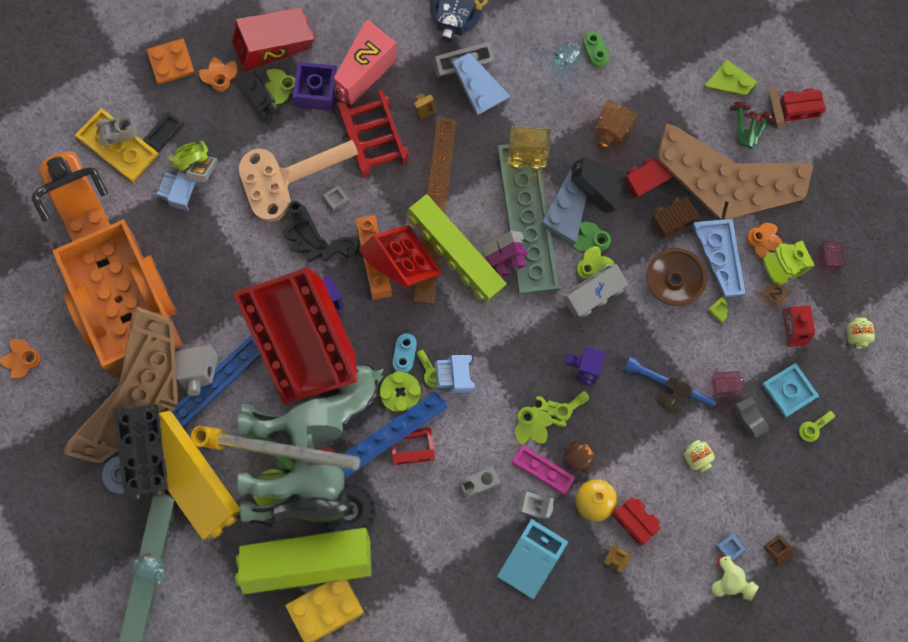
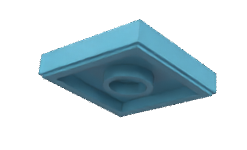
(790, 390)

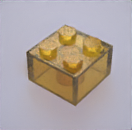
(528, 147)

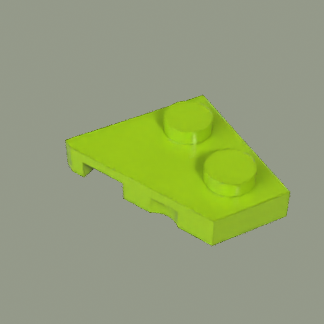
(731, 80)

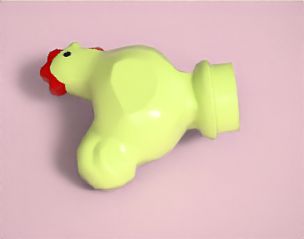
(733, 580)

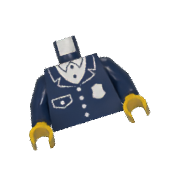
(455, 16)

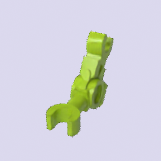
(561, 411)

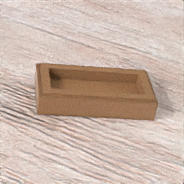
(777, 108)

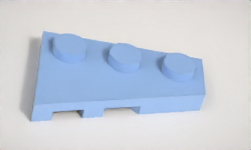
(478, 84)

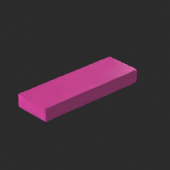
(543, 470)

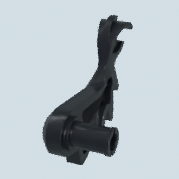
(308, 239)

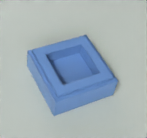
(731, 547)

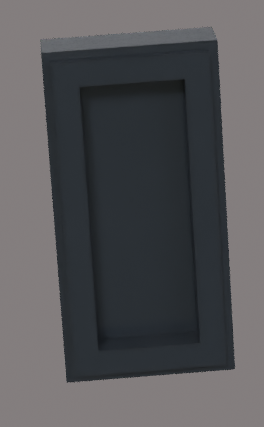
(163, 131)

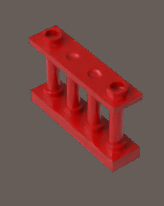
(353, 130)

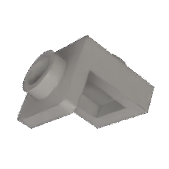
(535, 505)

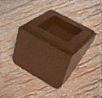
(779, 550)

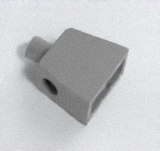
(195, 368)

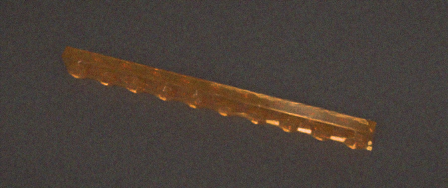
(437, 191)

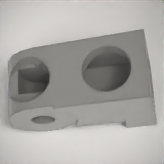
(480, 482)

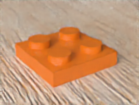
(170, 61)

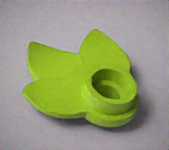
(277, 83)
(594, 260)
(534, 428)

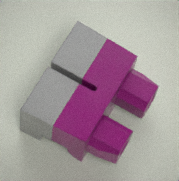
(504, 251)

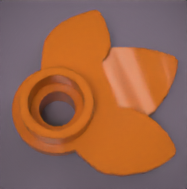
(219, 71)
(767, 239)
(18, 357)

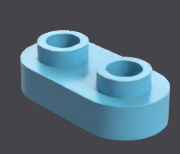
(404, 353)

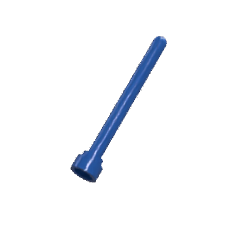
(634, 367)

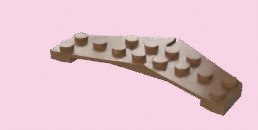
(719, 180)
(145, 380)

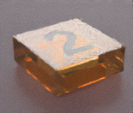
(775, 294)

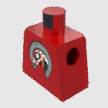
(798, 323)

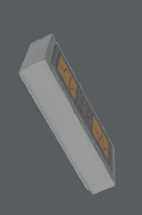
(201, 170)

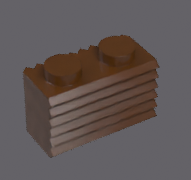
(674, 217)

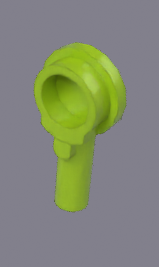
(430, 376)
(810, 431)

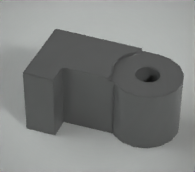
(751, 418)

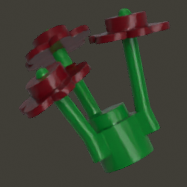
(748, 137)

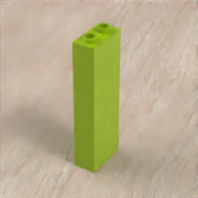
(303, 561)

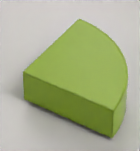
(719, 310)

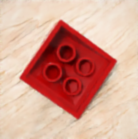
(400, 256)

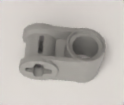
(112, 130)

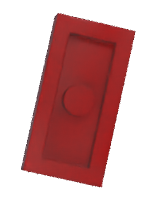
(416, 456)

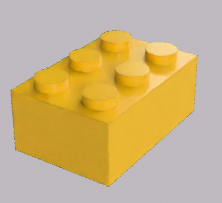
(324, 610)

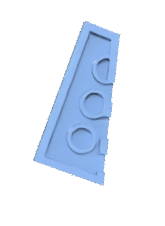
(721, 251)

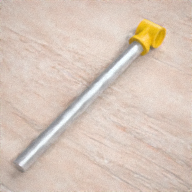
(219, 439)

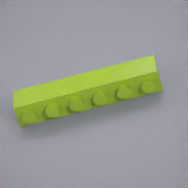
(455, 248)

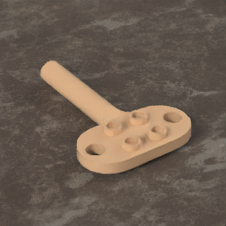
(268, 183)

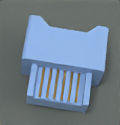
(176, 190)
(454, 374)

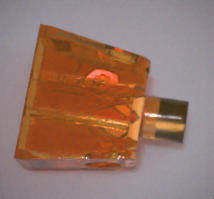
(615, 123)

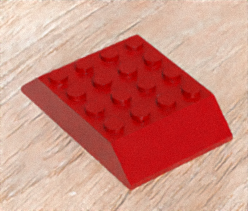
(298, 334)

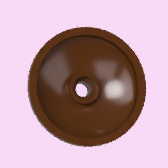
(684, 267)

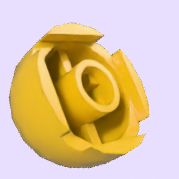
(596, 500)

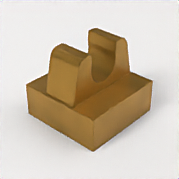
(424, 106)
(617, 559)

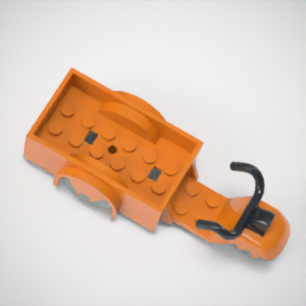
(97, 294)

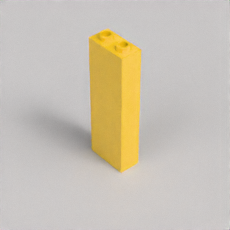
(194, 482)

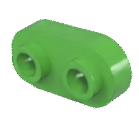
(596, 48)

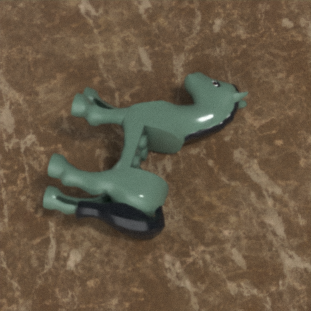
(309, 489)

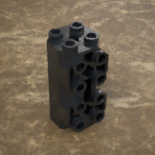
(140, 451)

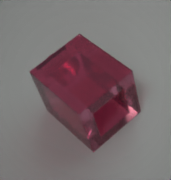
(831, 255)
(727, 383)

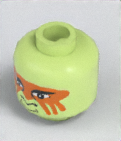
(860, 332)
(699, 456)

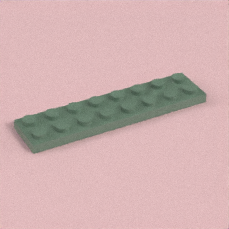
(525, 212)

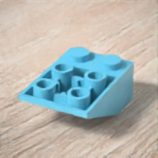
(532, 559)

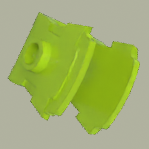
(788, 262)

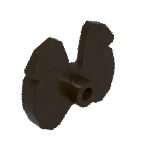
(673, 402)

